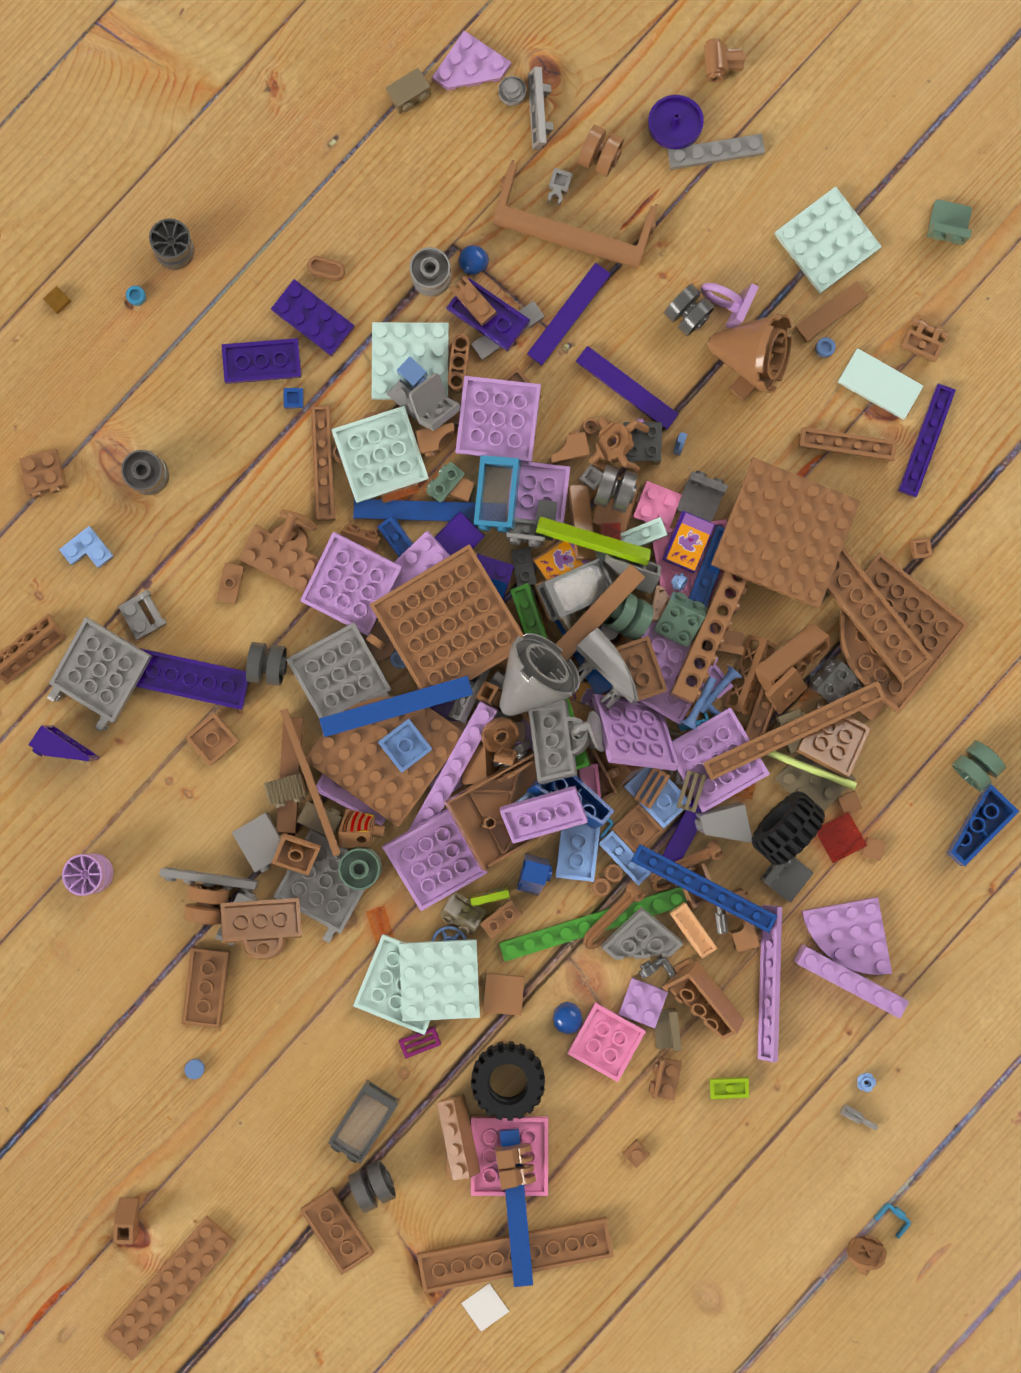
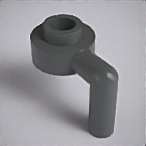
(650, 967)

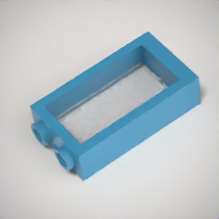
(497, 493)

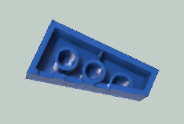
(594, 807)
(982, 824)
(534, 874)

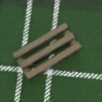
(698, 794)

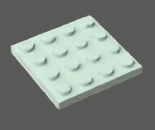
(827, 240)
(396, 342)
(380, 454)
(439, 980)
(382, 986)

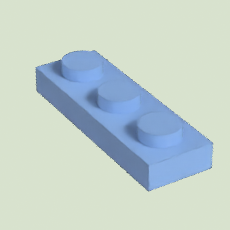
(622, 856)

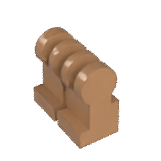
(509, 1174)

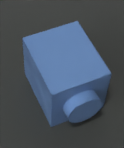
(412, 372)

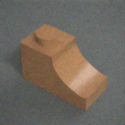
(430, 441)
(574, 449)

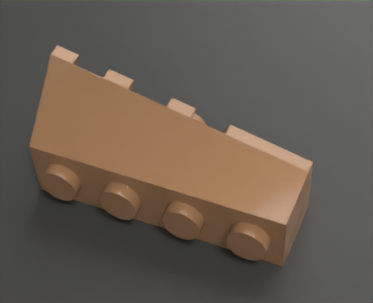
(797, 652)
(705, 999)
(458, 1137)

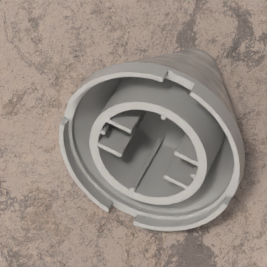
(536, 675)

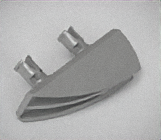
(604, 657)

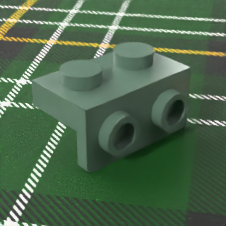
(446, 481)

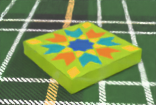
(490, 895)

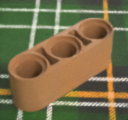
(458, 354)

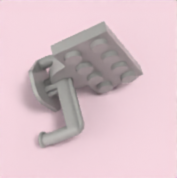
(556, 741)

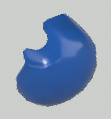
(473, 260)
(567, 1018)

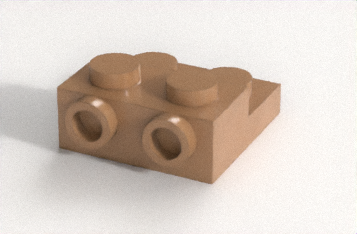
(42, 473)

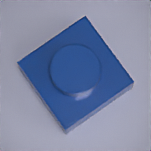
(293, 398)

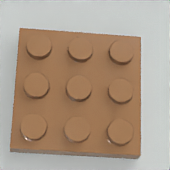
(835, 745)

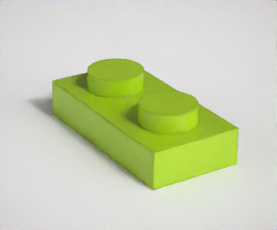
(729, 1087)

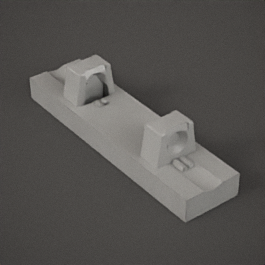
(537, 92)

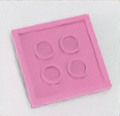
(606, 1041)

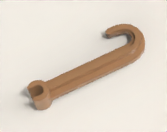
(712, 851)
(633, 894)

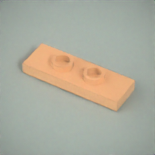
(693, 930)

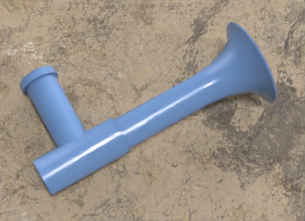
(731, 675)
(691, 719)

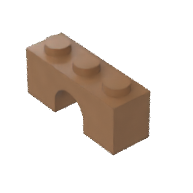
(746, 935)

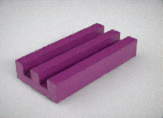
(409, 1054)

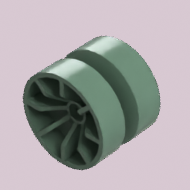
(631, 617)
(979, 765)
(360, 868)

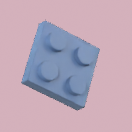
(405, 745)

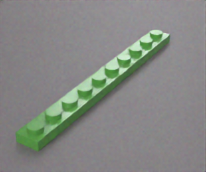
(532, 623)
(577, 927)

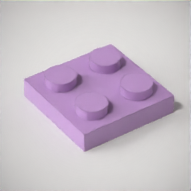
(643, 1002)

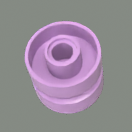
(87, 874)

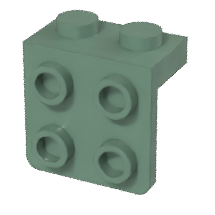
(950, 222)
(681, 619)

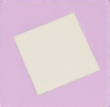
(485, 1307)

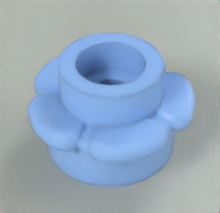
(679, 582)
(861, 1082)

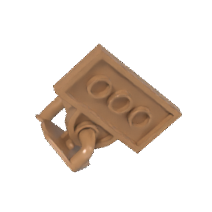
(280, 553)

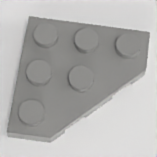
(641, 938)

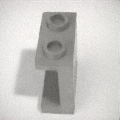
(258, 842)

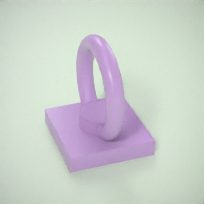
(738, 305)

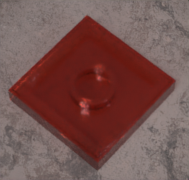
(841, 837)

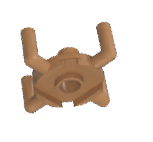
(622, 446)

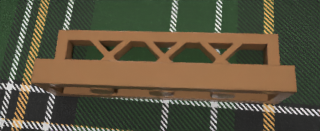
(29, 651)
(749, 691)

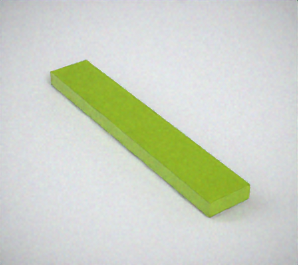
(593, 541)

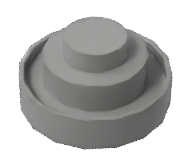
(512, 91)

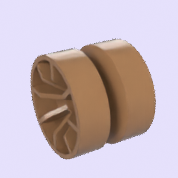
(596, 149)
(205, 910)

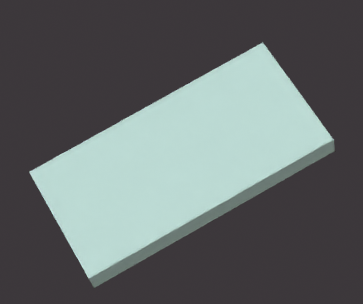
(880, 384)

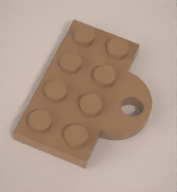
(261, 923)

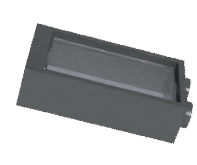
(574, 589)
(363, 1122)

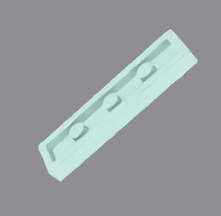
(642, 535)

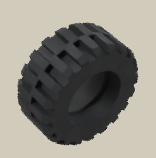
(788, 828)
(508, 1106)

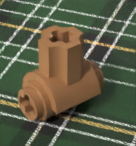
(721, 60)

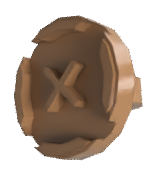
(379, 643)
(866, 1253)

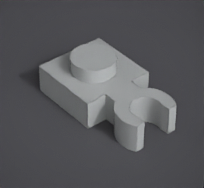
(559, 183)

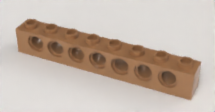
(680, 687)

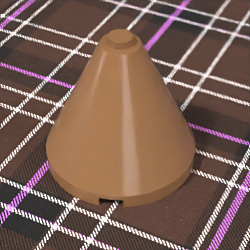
(756, 350)

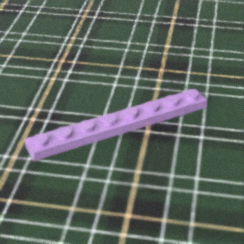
(456, 763)
(770, 989)

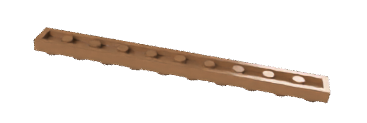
(794, 730)

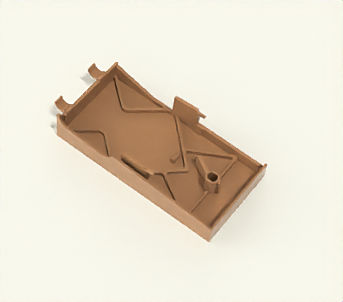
(478, 807)

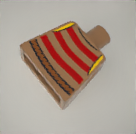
(359, 829)

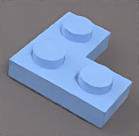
(87, 543)

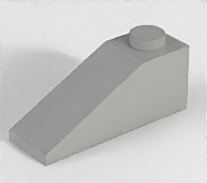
(651, 572)

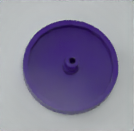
(675, 122)

